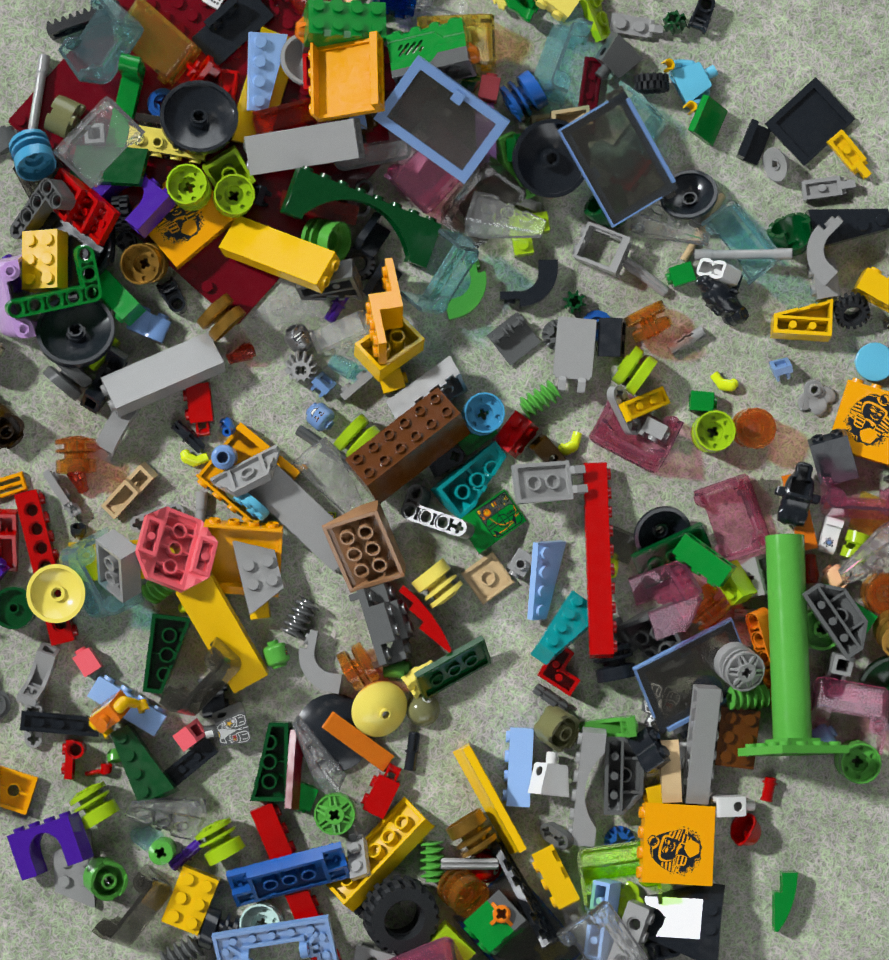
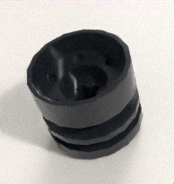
(616, 667)
(215, 923)

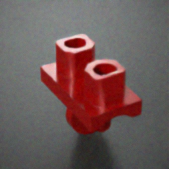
(207, 67)

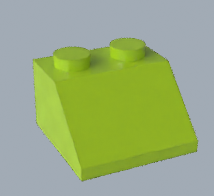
(226, 163)

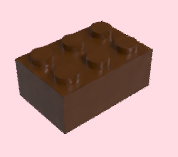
(735, 731)

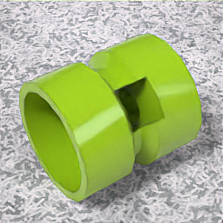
(854, 541)

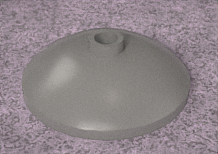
(292, 59)

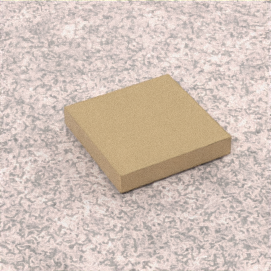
(487, 577)

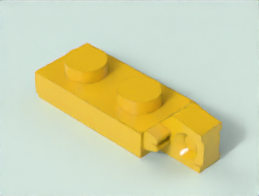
(849, 154)

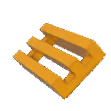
(22, 481)

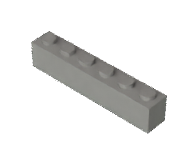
(701, 743)

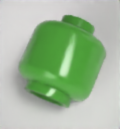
(276, 654)

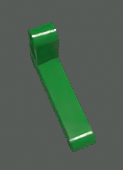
(132, 71)
(62, 294)

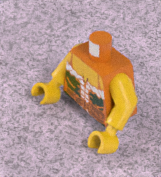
(113, 711)

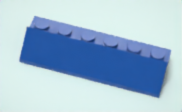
(288, 874)

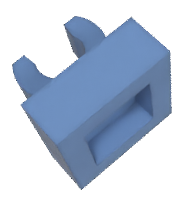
(781, 367)
(323, 383)

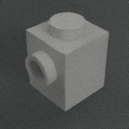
(520, 563)

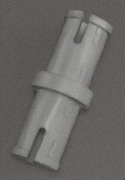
(686, 340)

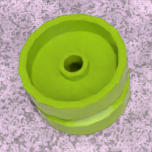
(634, 370)
(355, 435)

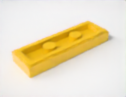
(644, 404)

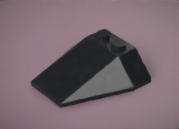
(689, 920)

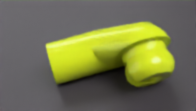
(572, 446)
(192, 460)

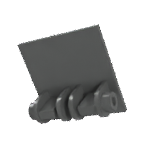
(513, 338)

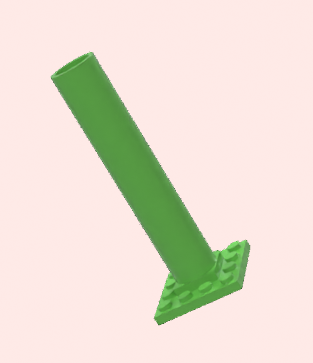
(789, 655)

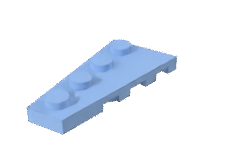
(263, 66)
(543, 577)

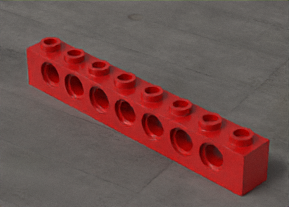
(37, 559)

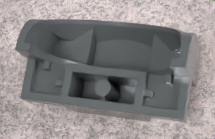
(386, 623)

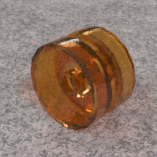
(647, 319)
(872, 592)
(355, 668)

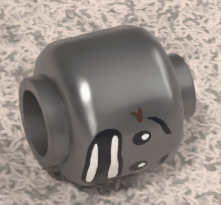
(298, 337)

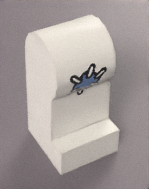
(829, 535)

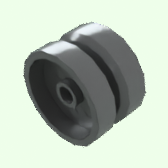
(66, 378)

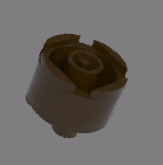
(10, 427)

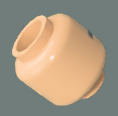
(832, 577)

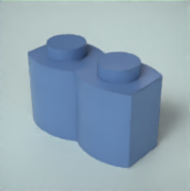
(151, 326)

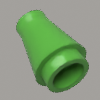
(397, 669)

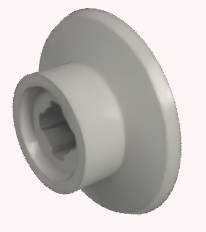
(775, 164)

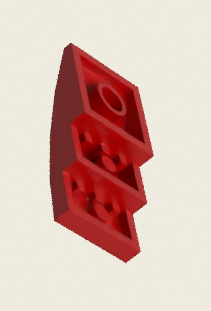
(91, 211)
(429, 623)

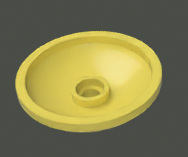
(42, 597)
(373, 702)

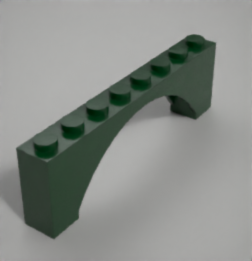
(414, 231)

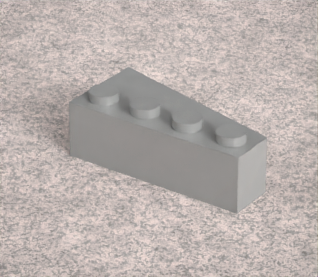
(443, 375)

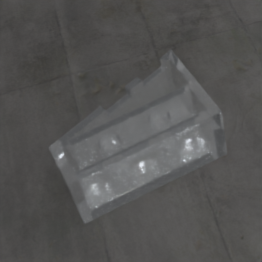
(340, 333)

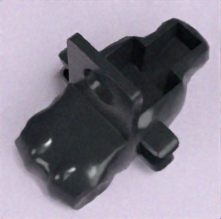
(722, 300)
(797, 496)

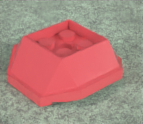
(187, 537)

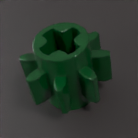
(674, 22)
(569, 304)

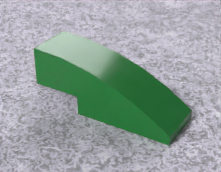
(783, 898)

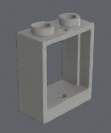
(620, 256)

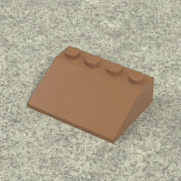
(365, 547)

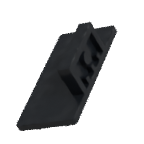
(229, 27)

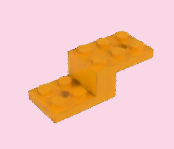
(384, 311)
(26, 785)

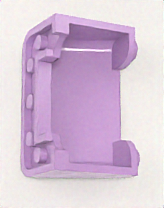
(10, 326)

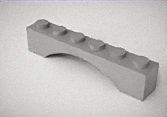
(592, 747)

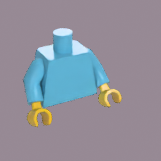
(690, 80)

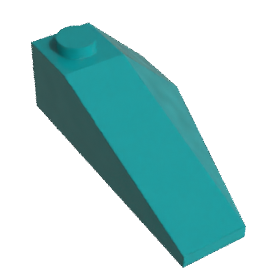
(465, 484)

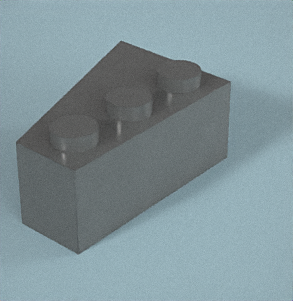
(343, 284)

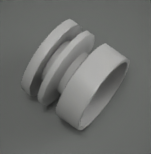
(739, 666)

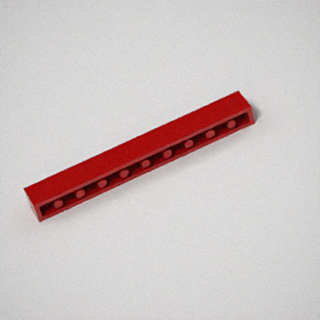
(598, 561)
(277, 844)

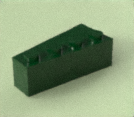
(164, 647)
(141, 766)
(272, 770)

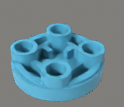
(873, 362)
(253, 506)

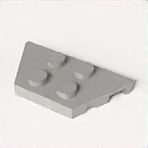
(249, 473)
(258, 574)
(70, 878)

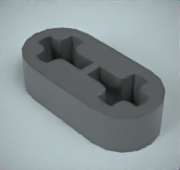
(556, 836)

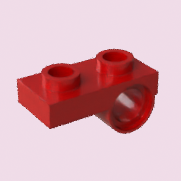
(68, 767)

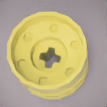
(437, 583)

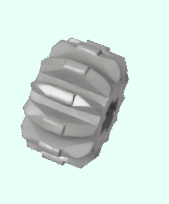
(301, 360)

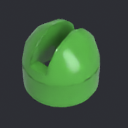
(112, 756)

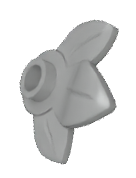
(818, 400)

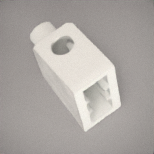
(550, 777)
(725, 805)

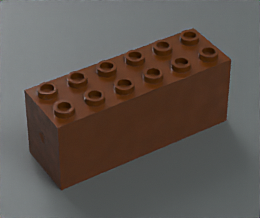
(408, 445)

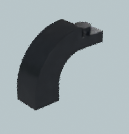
(539, 291)
(93, 397)

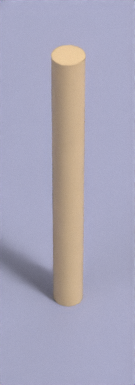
(691, 247)

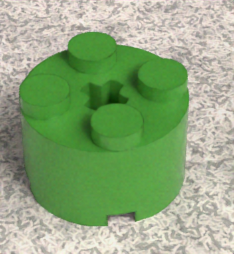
(102, 888)

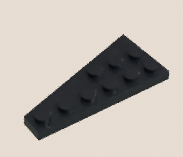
(525, 897)

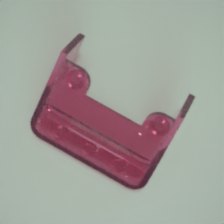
(665, 585)
(852, 699)

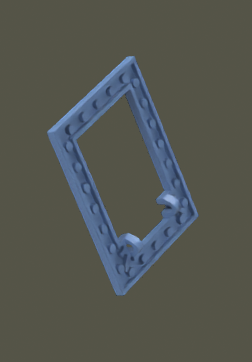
(310, 932)

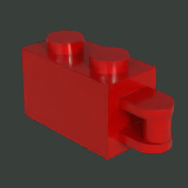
(199, 407)
(382, 792)

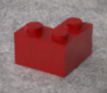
(557, 675)

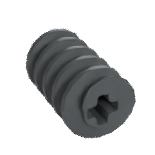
(300, 617)
(183, 952)

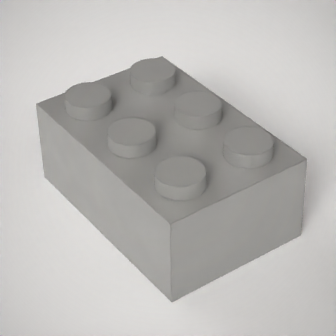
(118, 565)

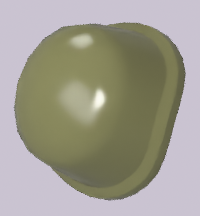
(422, 711)

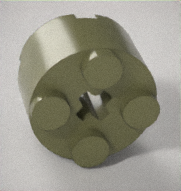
(64, 116)
(557, 728)

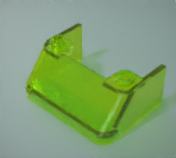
(609, 862)

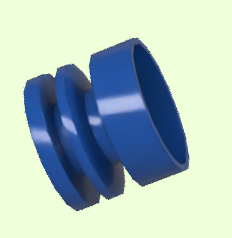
(525, 95)

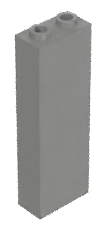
(304, 146)
(162, 374)
(297, 513)

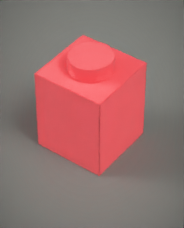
(489, 88)
(87, 661)
(189, 735)

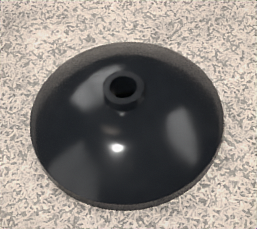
(694, 188)
(668, 517)

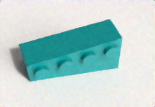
(564, 629)

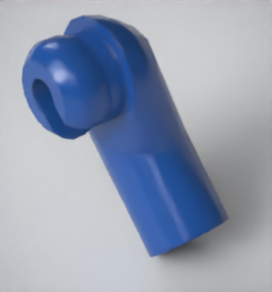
(227, 426)

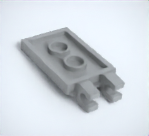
(574, 351)
(546, 482)

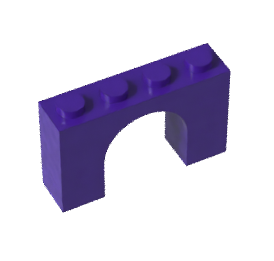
(150, 211)
(68, 832)

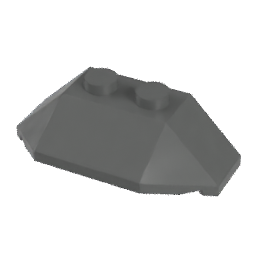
(838, 617)
(621, 776)

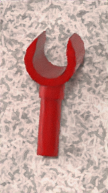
(106, 768)

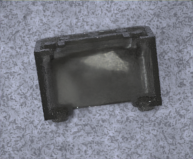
(490, 179)
(223, 667)
(154, 893)

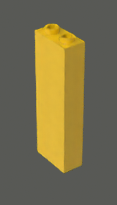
(280, 254)
(215, 618)

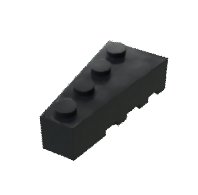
(856, 223)

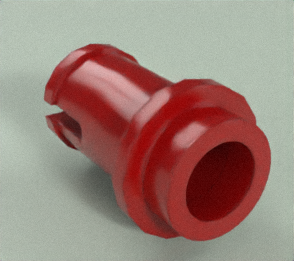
(768, 789)

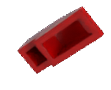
(9, 538)

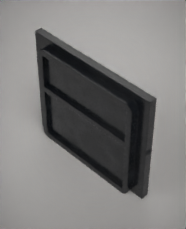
(809, 121)
(75, 239)

